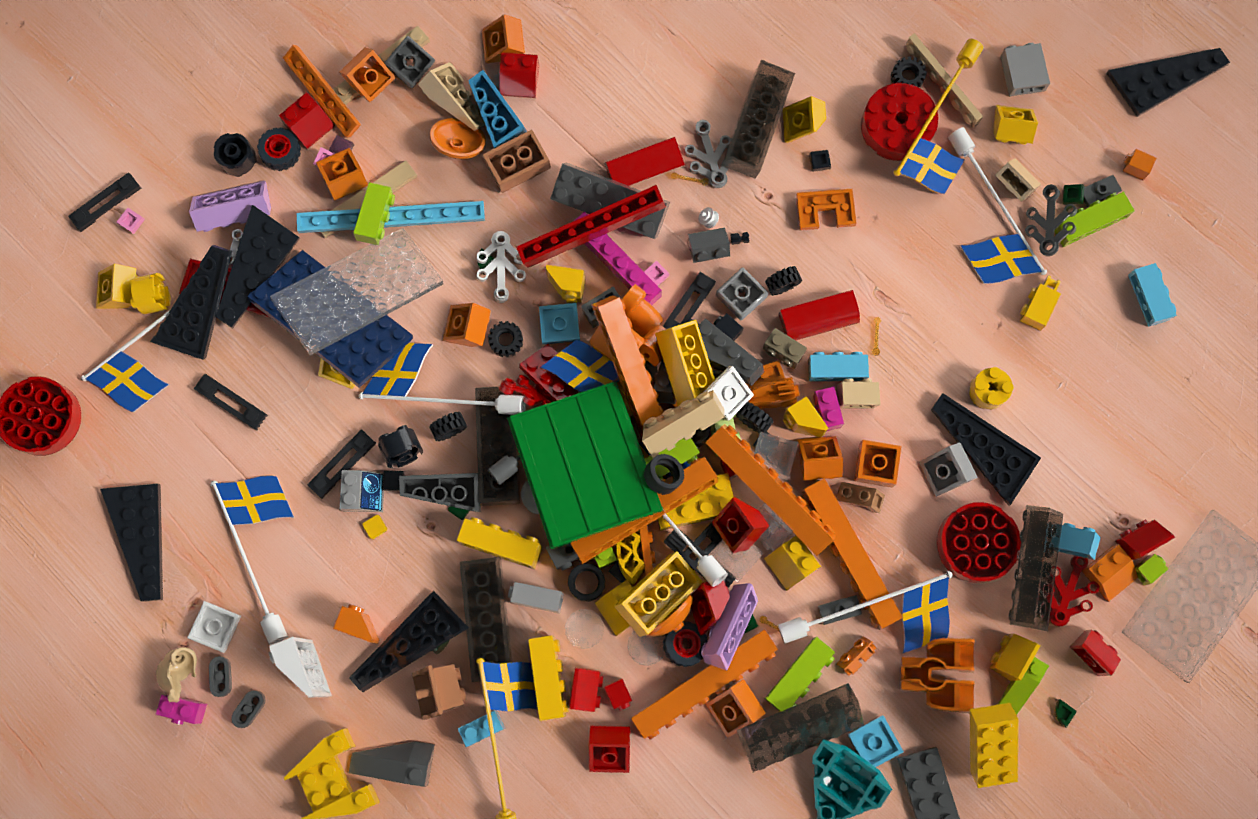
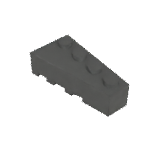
(725, 352)
(444, 489)

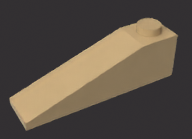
(446, 89)

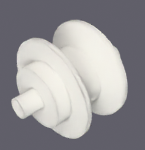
(708, 217)

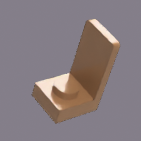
(861, 495)

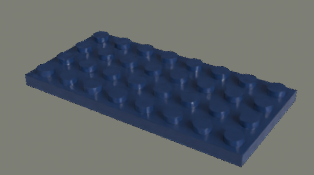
(353, 356)

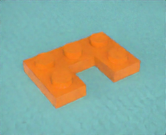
(839, 200)

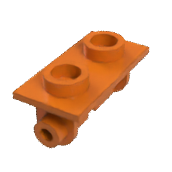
(862, 649)

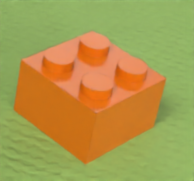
(877, 463)

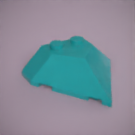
(846, 783)

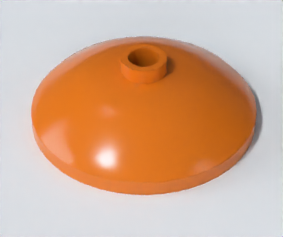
(457, 139)
(674, 620)

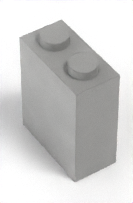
(1025, 69)
(536, 597)

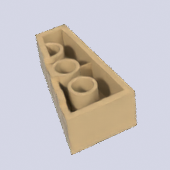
(681, 422)

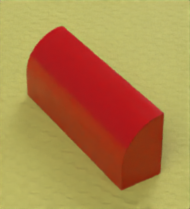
(645, 162)
(820, 315)

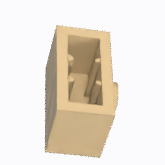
(1017, 179)
(858, 394)

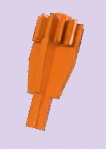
(775, 394)

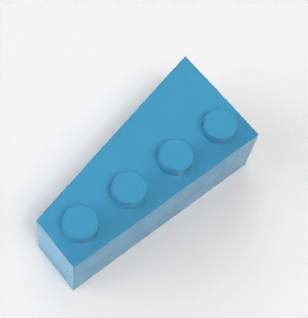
(497, 114)

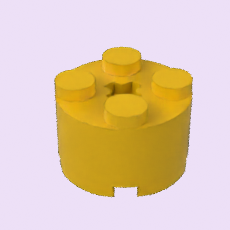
(149, 293)
(994, 378)

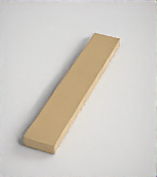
(395, 179)

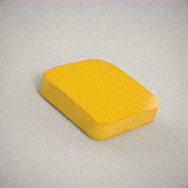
(375, 527)

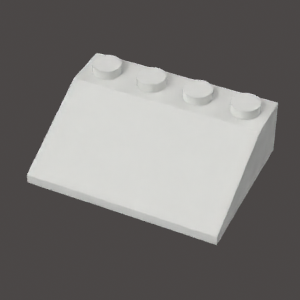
(301, 664)

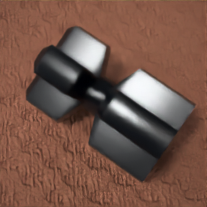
(736, 238)

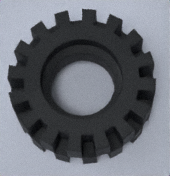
(909, 65)
(783, 280)
(505, 328)
(754, 418)
(448, 426)

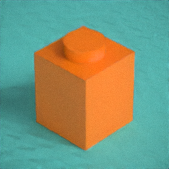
(1139, 164)

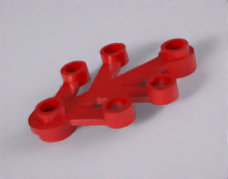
(532, 394)
(1068, 594)

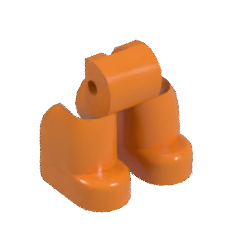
(644, 321)
(942, 655)

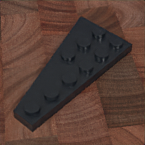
(258, 257)
(195, 311)
(995, 454)
(138, 526)
(418, 634)

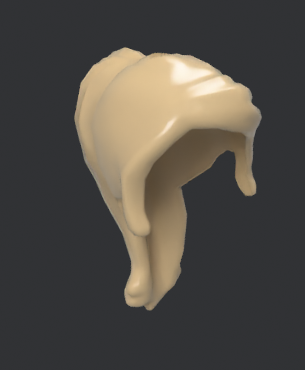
(175, 668)

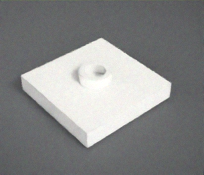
(731, 391)
(214, 627)

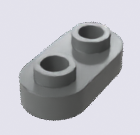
(217, 677)
(248, 708)

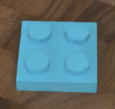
(559, 323)
(875, 742)

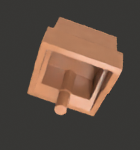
(438, 690)

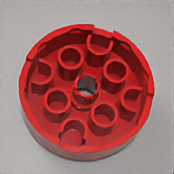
(901, 103)
(57, 421)
(963, 556)

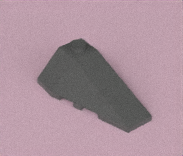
(399, 763)

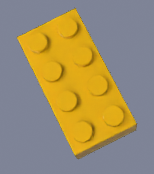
(685, 360)
(702, 506)
(498, 543)
(658, 594)
(547, 677)
(993, 745)

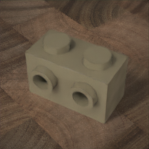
(784, 348)

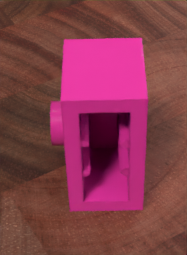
(828, 408)
(182, 711)

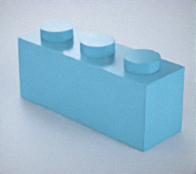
(1152, 294)
(838, 366)

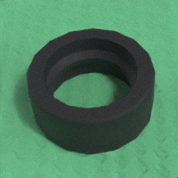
(672, 465)
(601, 582)

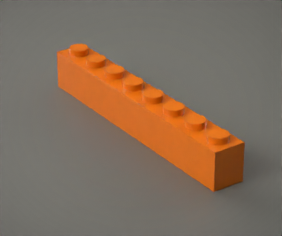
(627, 360)
(697, 479)
(771, 489)
(852, 555)
(702, 685)

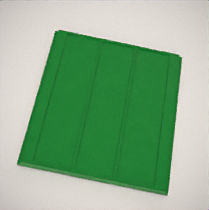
(583, 464)

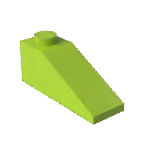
(1019, 691)

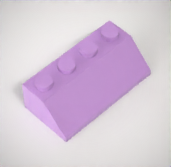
(228, 206)
(730, 627)

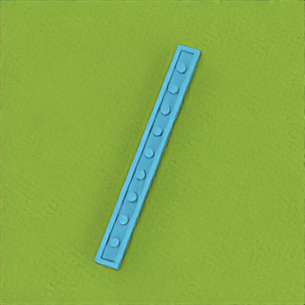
(399, 216)

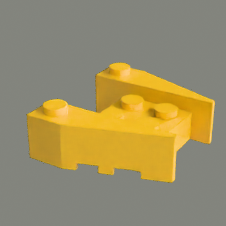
(326, 781)

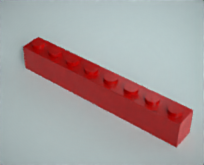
(591, 226)

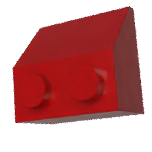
(519, 75)
(306, 120)
(740, 525)
(1144, 539)
(708, 604)
(1096, 653)
(585, 690)
(609, 749)

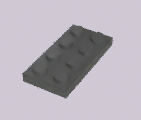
(928, 785)

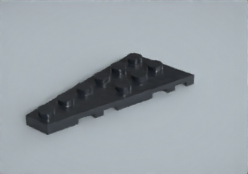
(1159, 80)

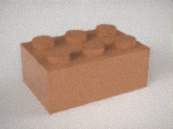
(517, 161)

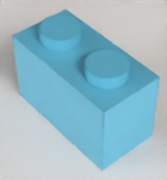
(1079, 541)
(479, 729)

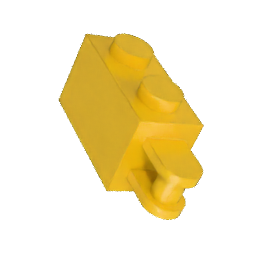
(1041, 304)

